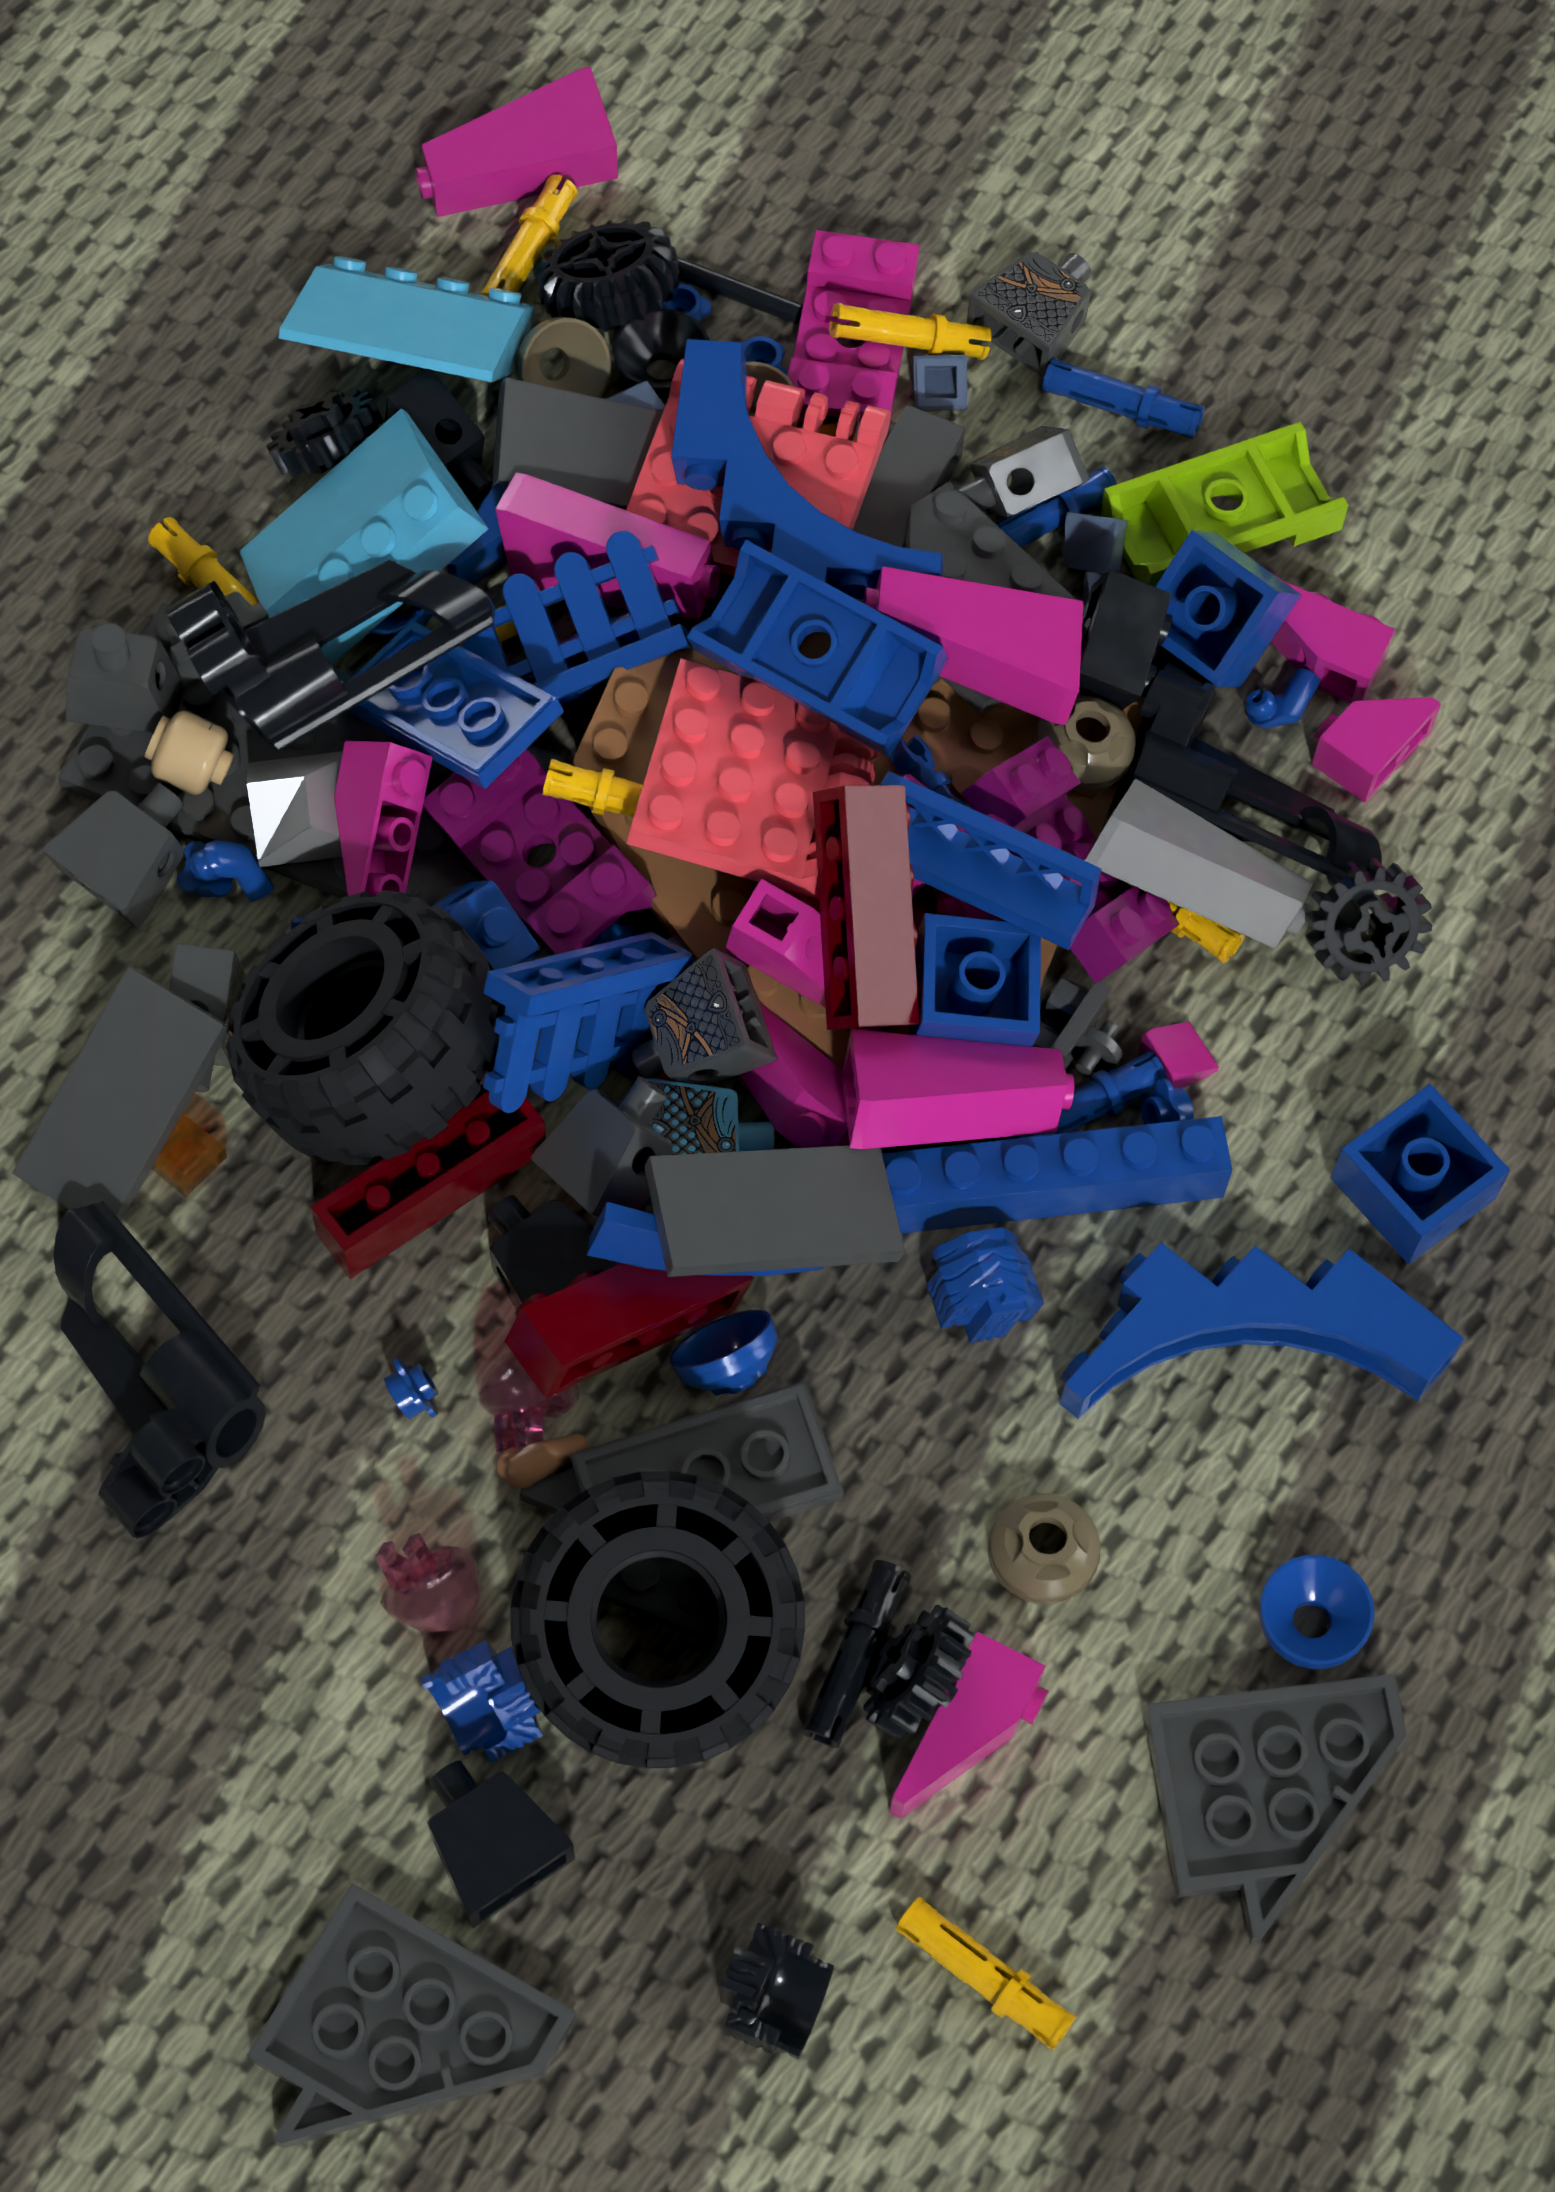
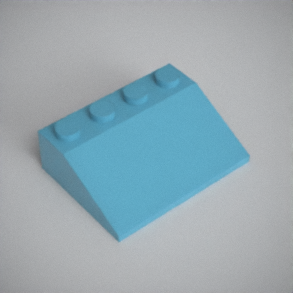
(410, 320)
(371, 508)

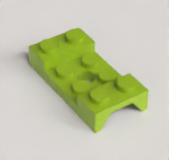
(1264, 474)

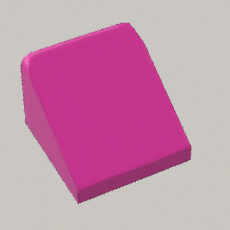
(1180, 1053)

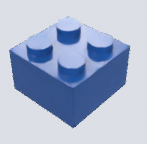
(1222, 608)
(977, 980)
(1419, 1173)

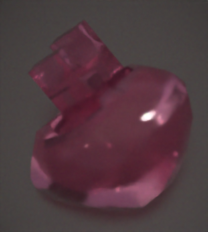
(519, 1404)
(429, 1588)

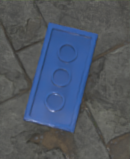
(459, 710)

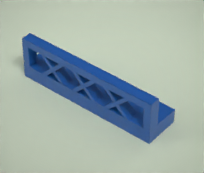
(991, 878)

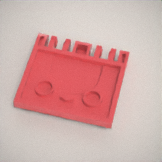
(820, 467)
(740, 777)

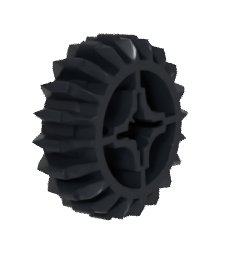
(609, 274)

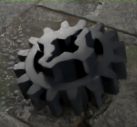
(324, 432)
(1390, 927)
(918, 1671)

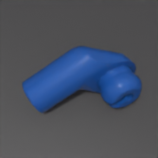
(1285, 708)
(233, 861)

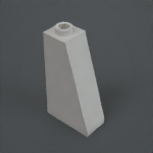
(1199, 867)

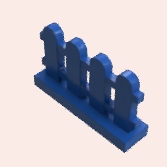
(596, 633)
(556, 995)

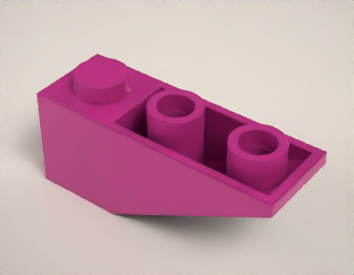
(1334, 644)
(379, 813)
(782, 941)

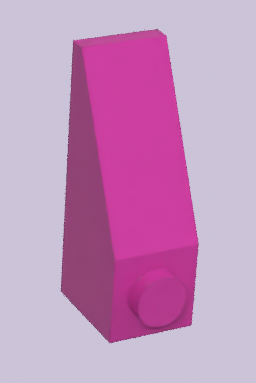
(799, 1090)
(991, 1701)

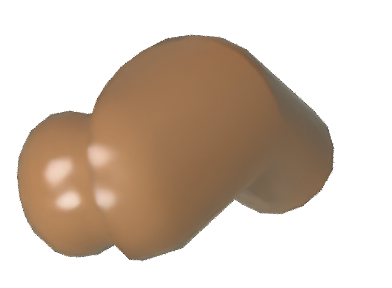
(538, 1459)

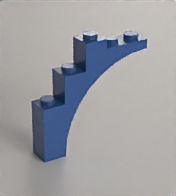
(721, 449)
(1255, 1301)

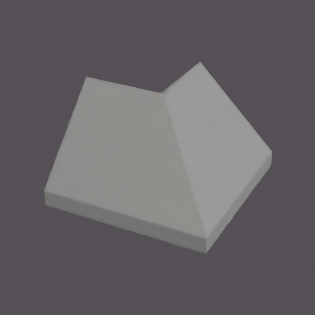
(294, 808)

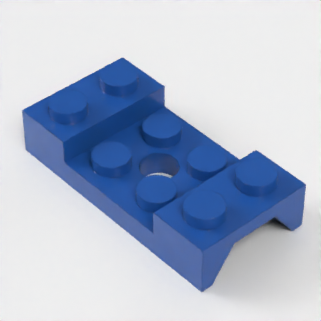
(865, 681)

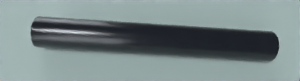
(739, 291)

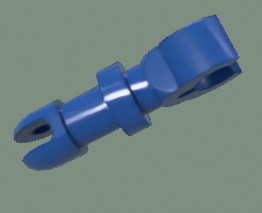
(917, 760)

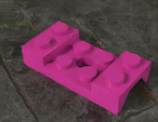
(857, 274)

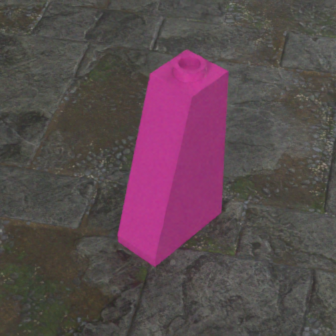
(519, 146)
(547, 521)
(995, 637)
(948, 1089)

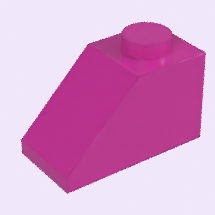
(1372, 741)

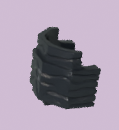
(774, 1992)

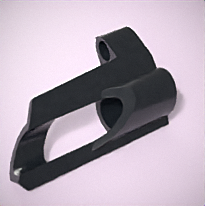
(277, 668)
(1202, 776)
(186, 1404)

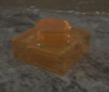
(188, 1156)

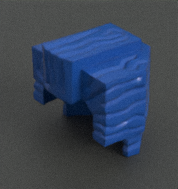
(983, 1284)
(485, 1701)

